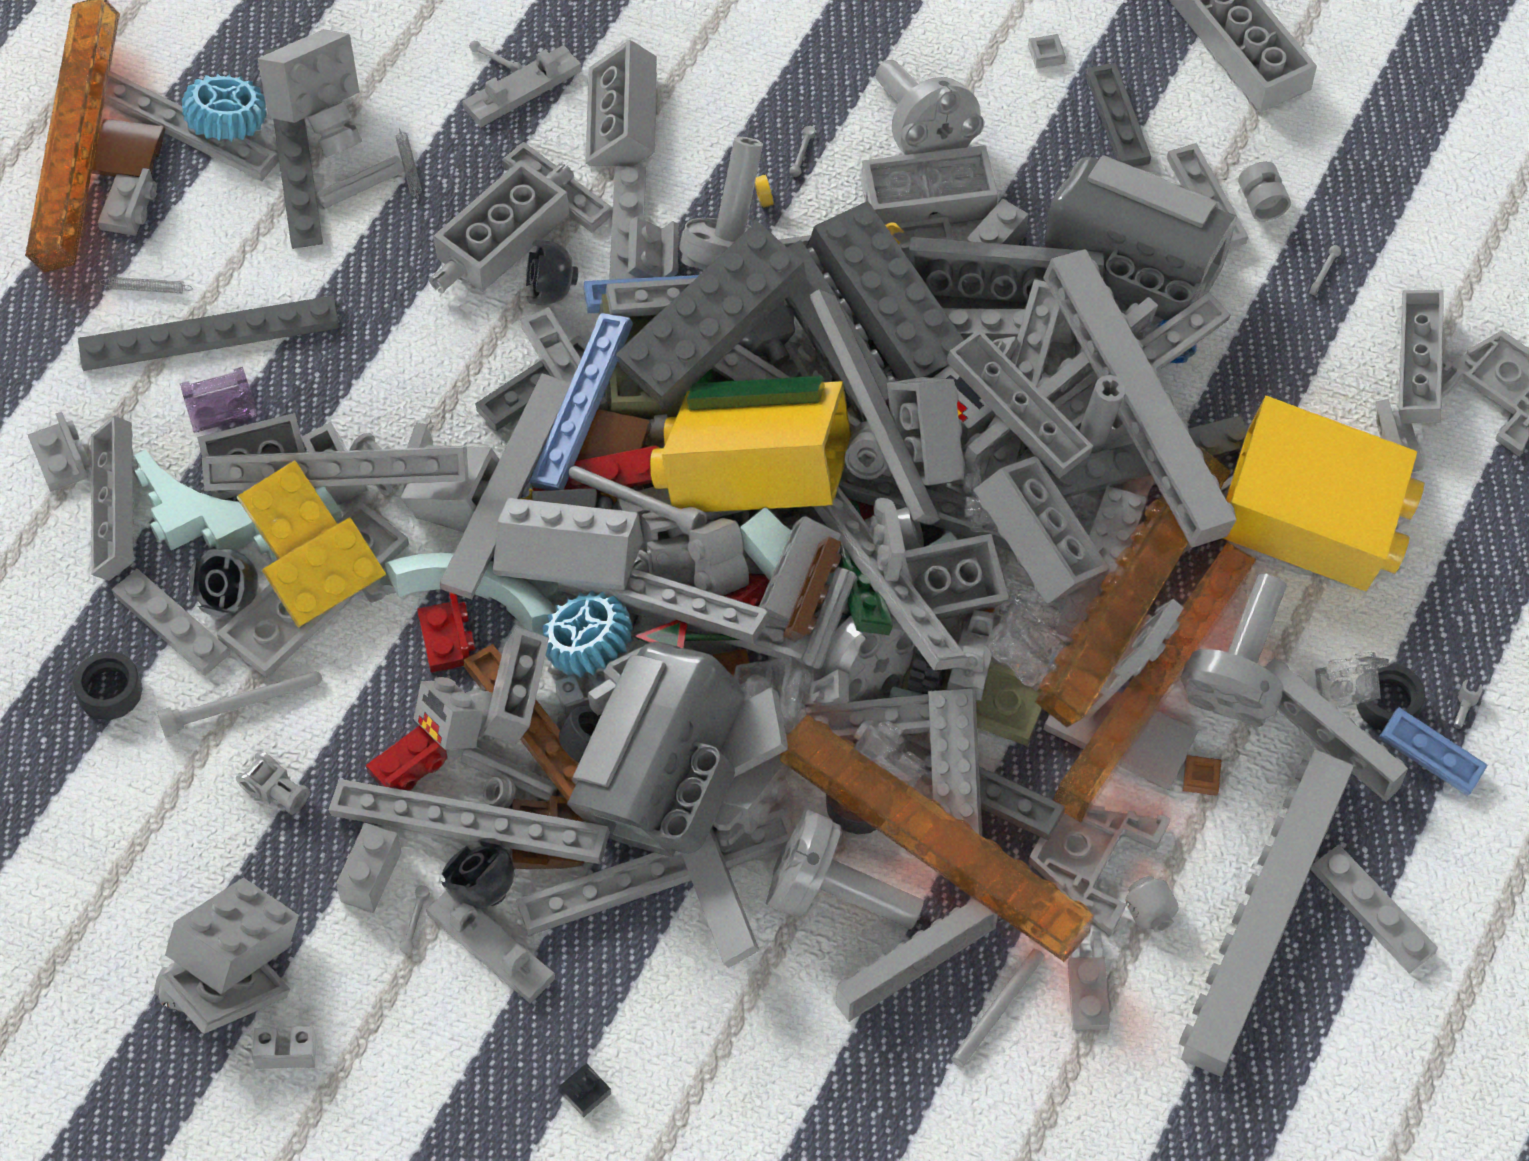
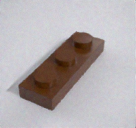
(813, 589)

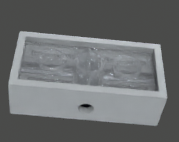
(931, 185)

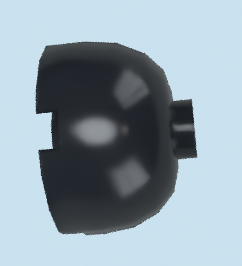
(549, 273)
(223, 582)
(479, 875)

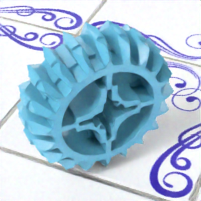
(224, 107)
(592, 640)

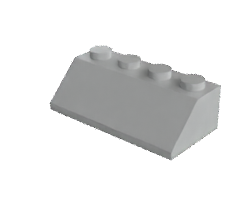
(621, 107)
(1041, 529)
(566, 543)

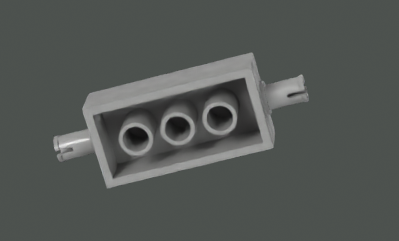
(501, 226)

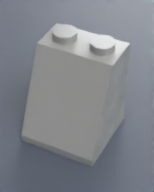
(453, 502)

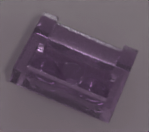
(220, 406)

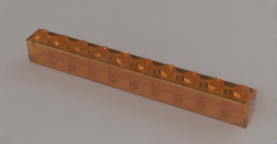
(72, 135)
(1117, 611)
(1153, 684)
(938, 838)

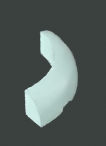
(519, 595)

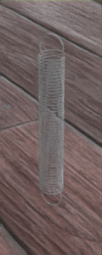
(405, 162)
(145, 286)

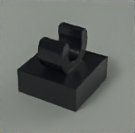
(585, 1090)

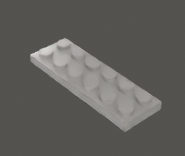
(264, 629)

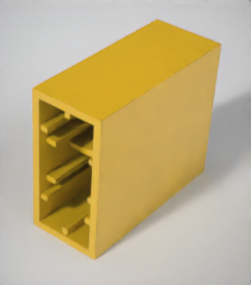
(755, 455)
(1322, 494)

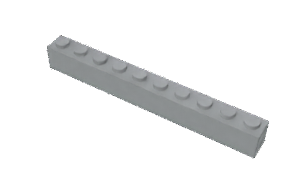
(1146, 407)
(1266, 914)

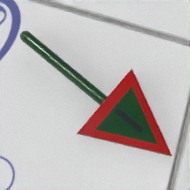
(676, 634)

